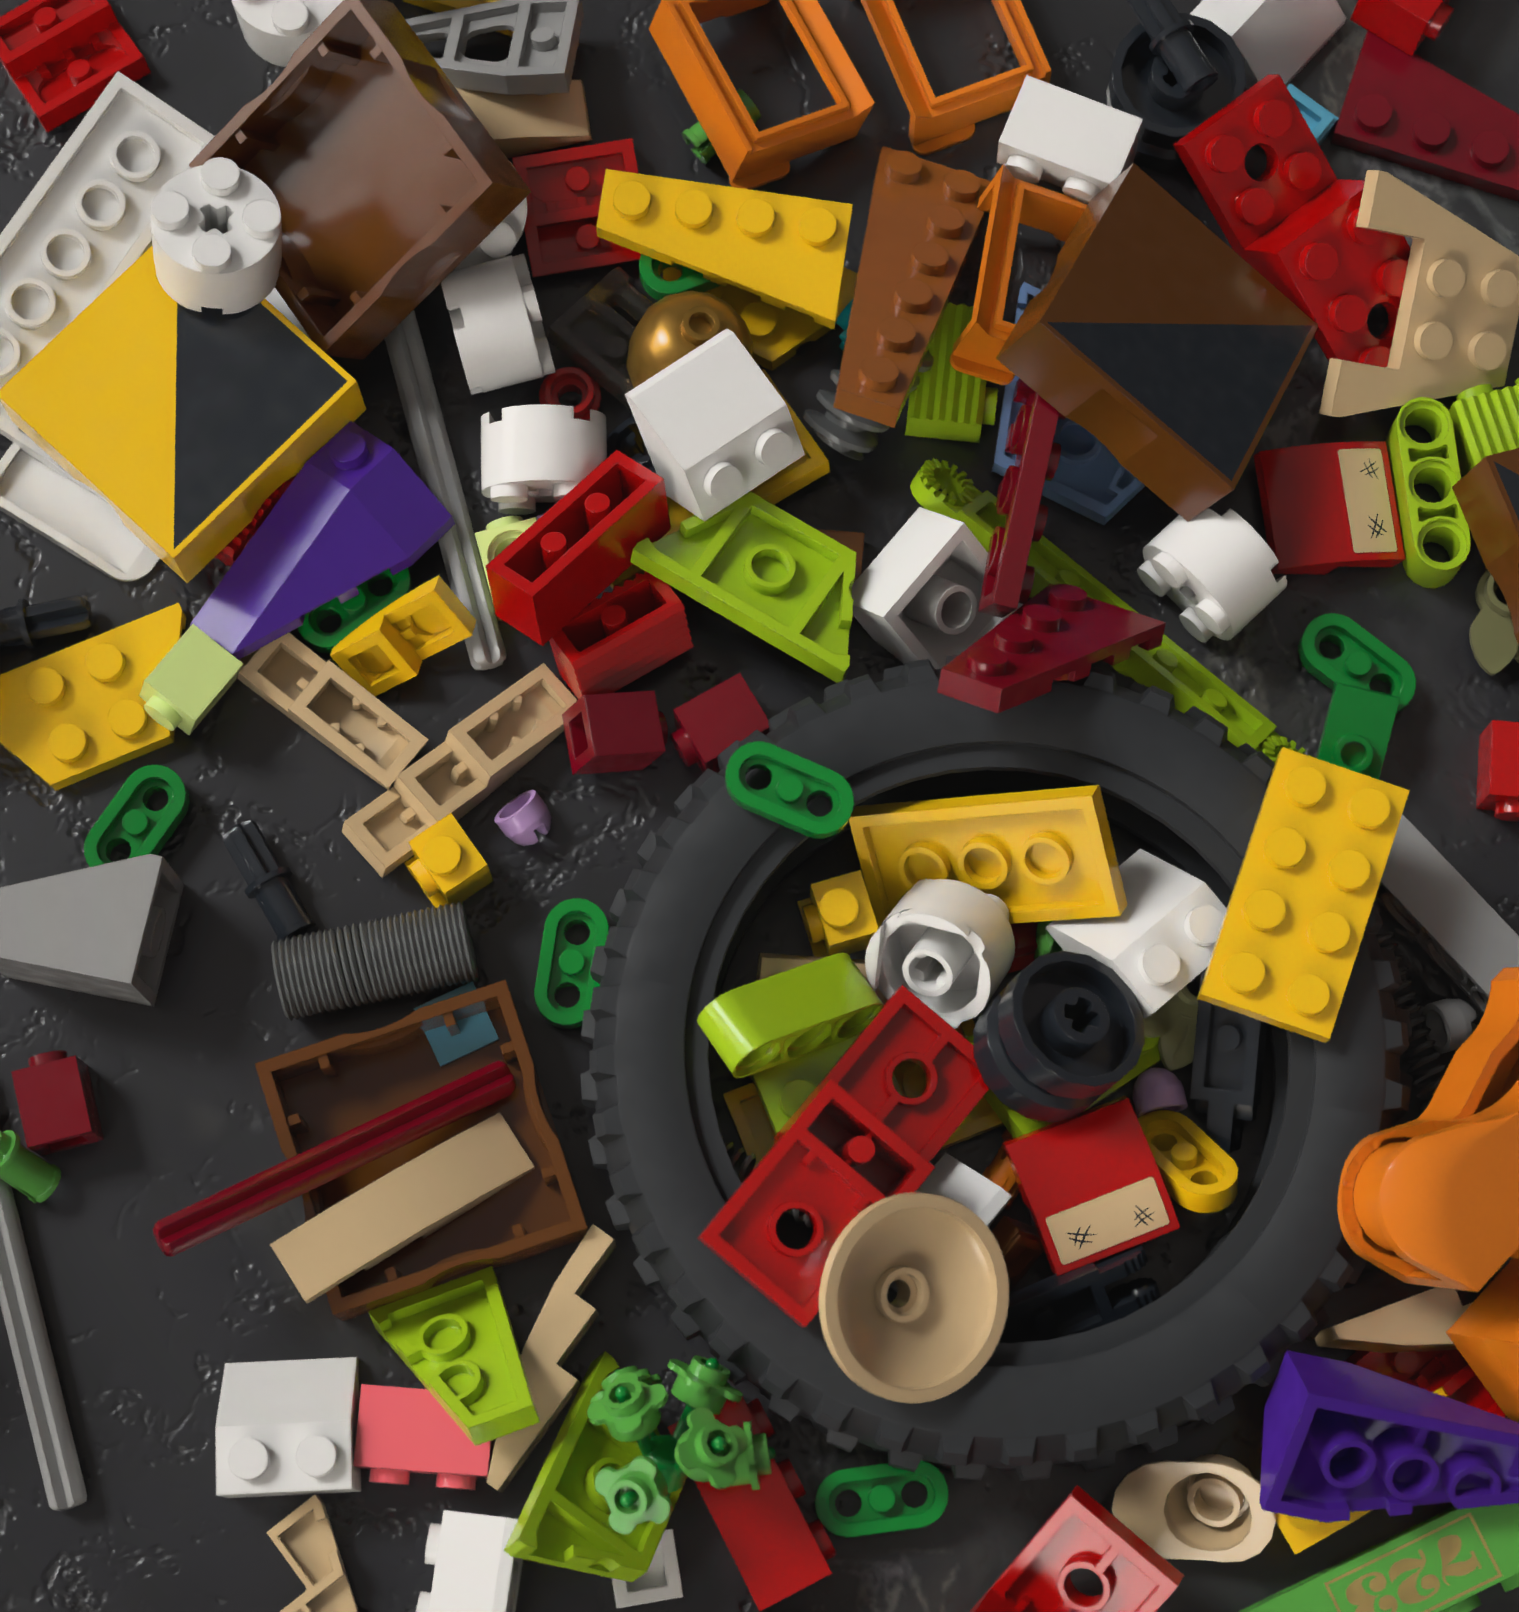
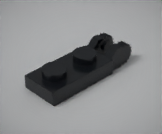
(1079, 1299)

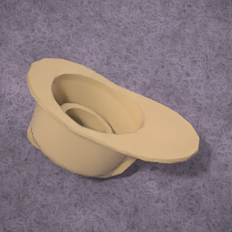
(1195, 1509)

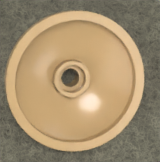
(946, 1303)

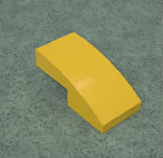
(403, 634)

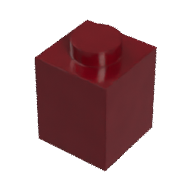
(716, 721)
(614, 732)
(56, 1103)

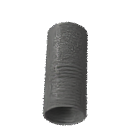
(399, 952)

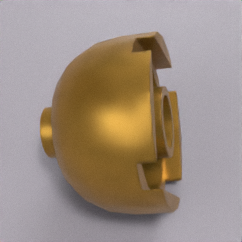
(678, 327)

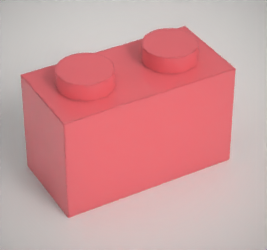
(412, 1433)

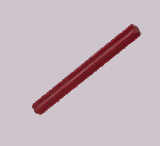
(333, 1158)

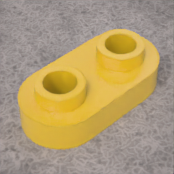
(1190, 1162)

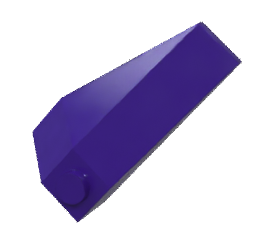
(332, 529)
(1370, 1442)

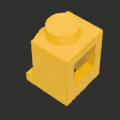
(447, 863)
(838, 915)

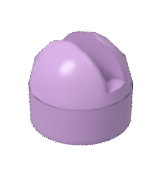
(522, 817)
(1158, 1090)

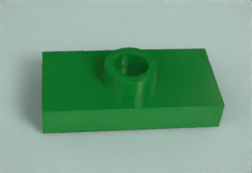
(1358, 729)

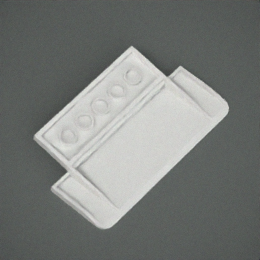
(56, 257)

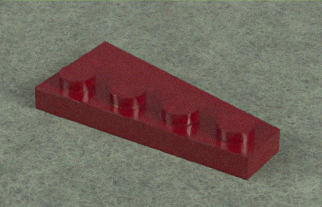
(1428, 121)
(1030, 438)
(1042, 642)

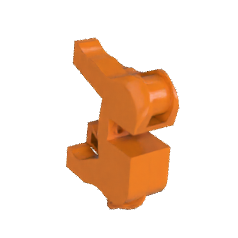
(1443, 1194)

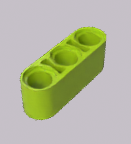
(1437, 466)
(789, 1014)

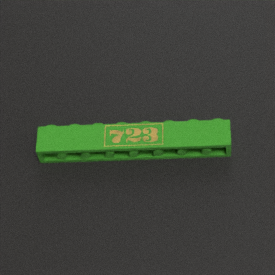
(1417, 1570)

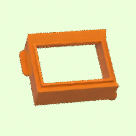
(952, 116)
(747, 154)
(1009, 203)

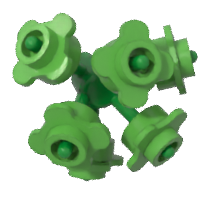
(697, 1448)

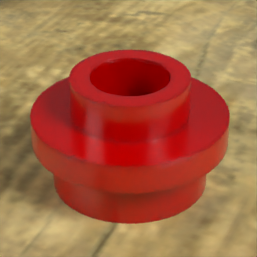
(572, 380)

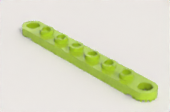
(1163, 667)

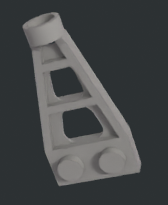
(540, 48)

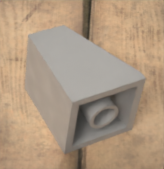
(93, 928)

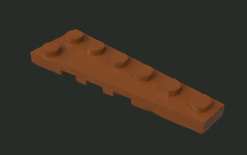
(909, 264)

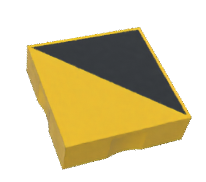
(180, 411)

